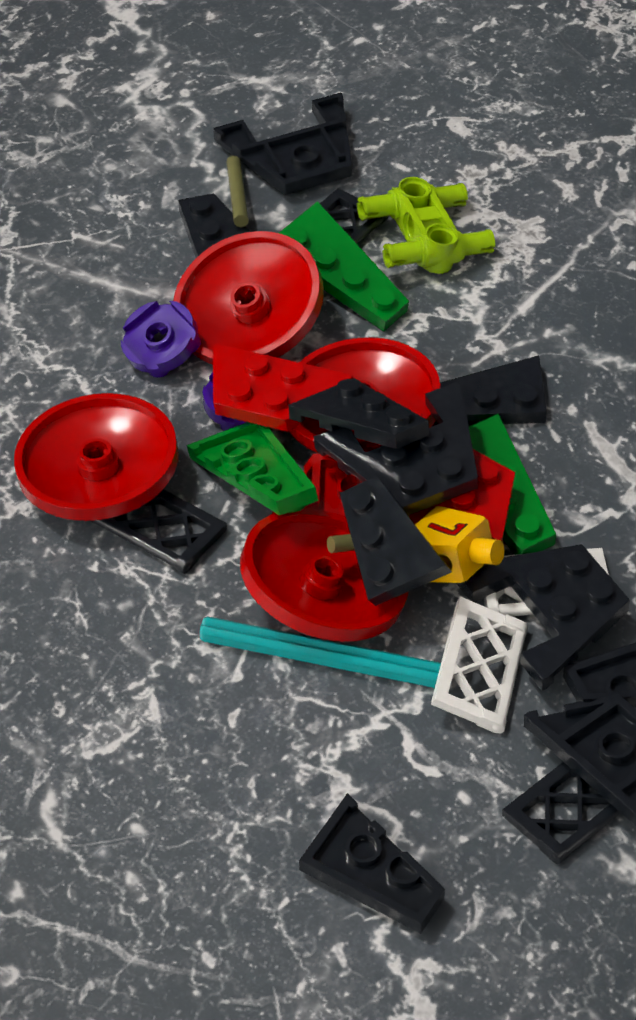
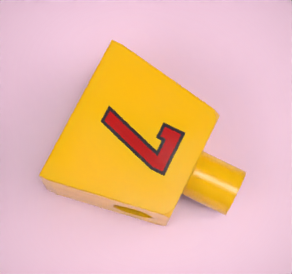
(461, 542)

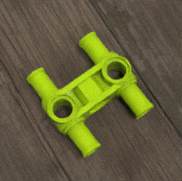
(425, 225)

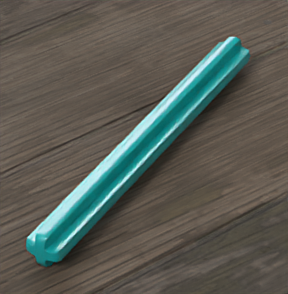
(319, 651)

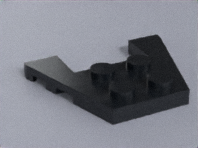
(299, 157)
(419, 472)
(567, 596)

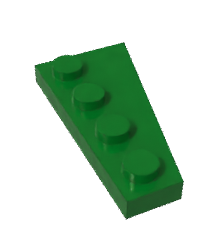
(347, 269)
(257, 466)
(527, 522)

